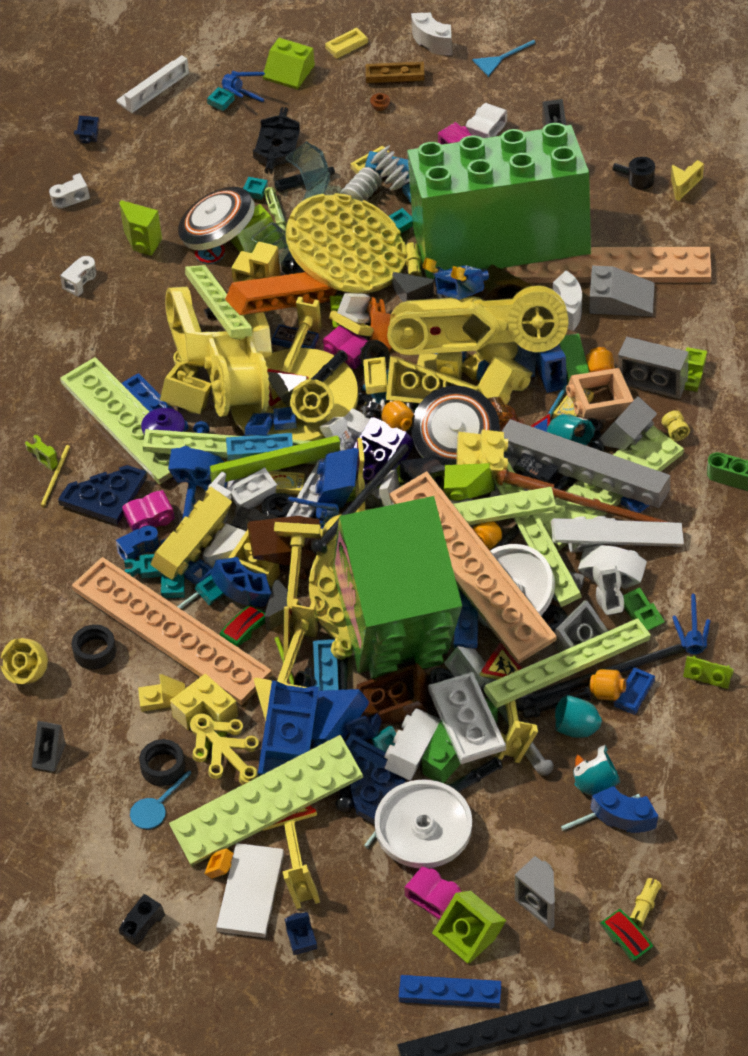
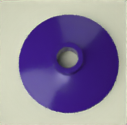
(163, 419)

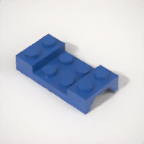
(287, 725)

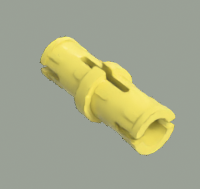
(413, 260)
(645, 902)

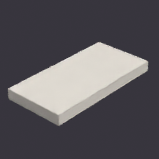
(466, 718)
(250, 890)

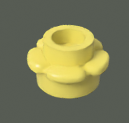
(341, 648)

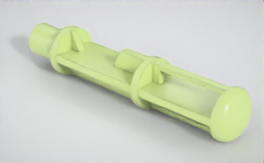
(274, 207)

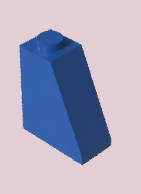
(334, 711)

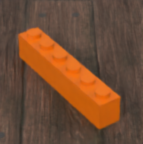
(276, 293)

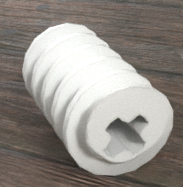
(390, 169)
(363, 184)

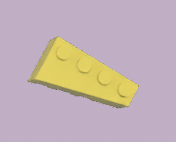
(414, 382)
(192, 534)

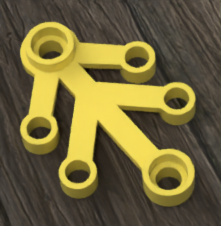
(222, 745)

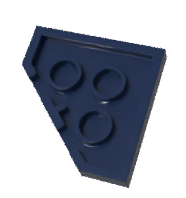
(104, 493)
(376, 779)

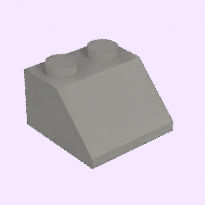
(629, 425)
(536, 890)

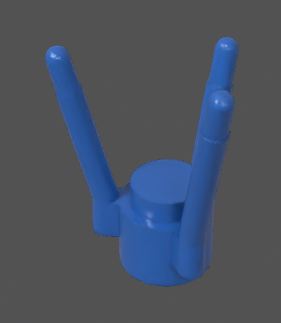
(234, 84)
(324, 511)
(694, 640)

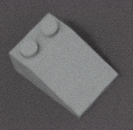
(620, 293)

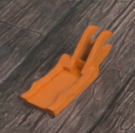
(379, 321)

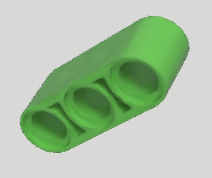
(575, 356)
(728, 470)

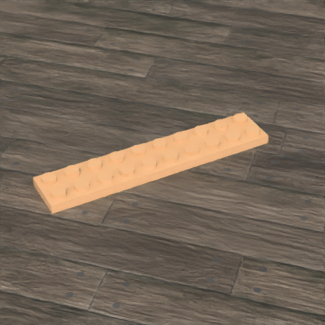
(650, 263)
(482, 577)
(170, 629)

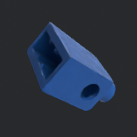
(555, 360)

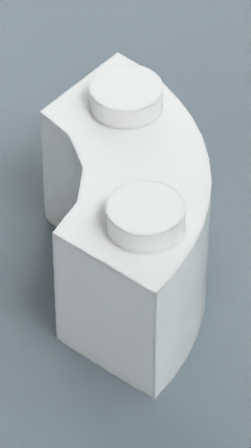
(431, 33)
(571, 293)
(627, 562)

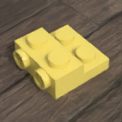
(483, 448)

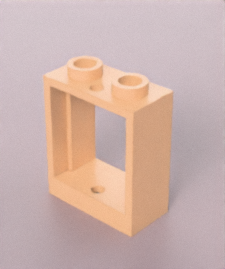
(601, 410)

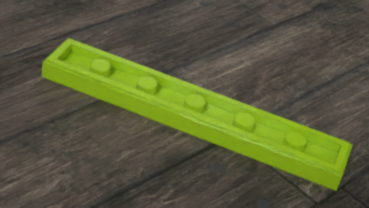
(276, 459)

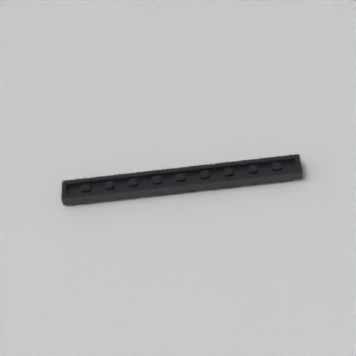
(529, 1022)

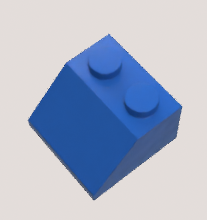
(337, 477)

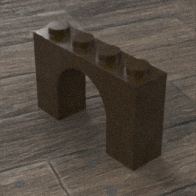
(500, 285)

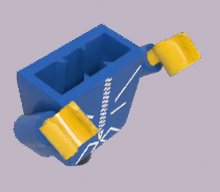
(458, 281)

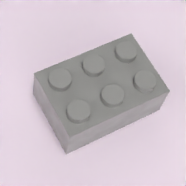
(653, 367)

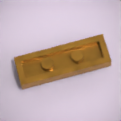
(395, 72)

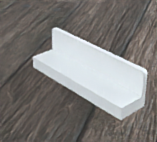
(154, 84)

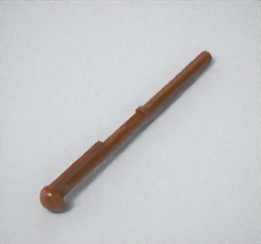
(531, 484)

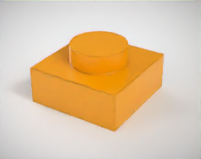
(219, 863)

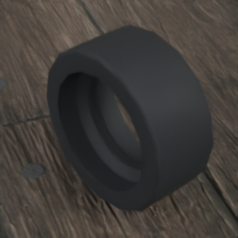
(90, 633)
(159, 747)

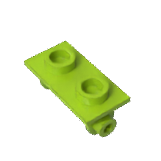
(708, 672)

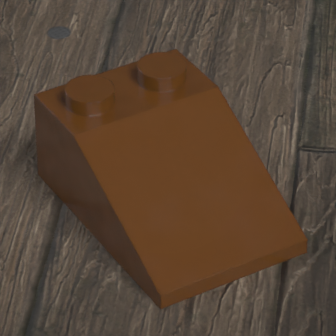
(277, 549)
(397, 694)

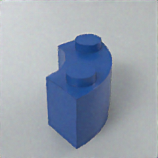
(192, 466)
(241, 583)
(624, 812)

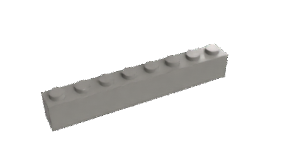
(588, 464)

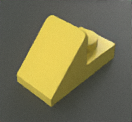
(685, 180)
(159, 695)

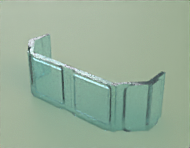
(316, 178)

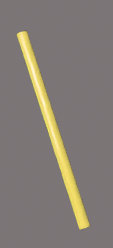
(55, 476)

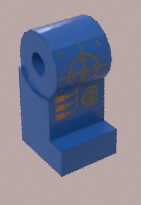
(138, 542)

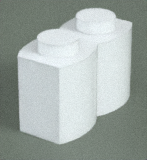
(487, 121)
(608, 586)

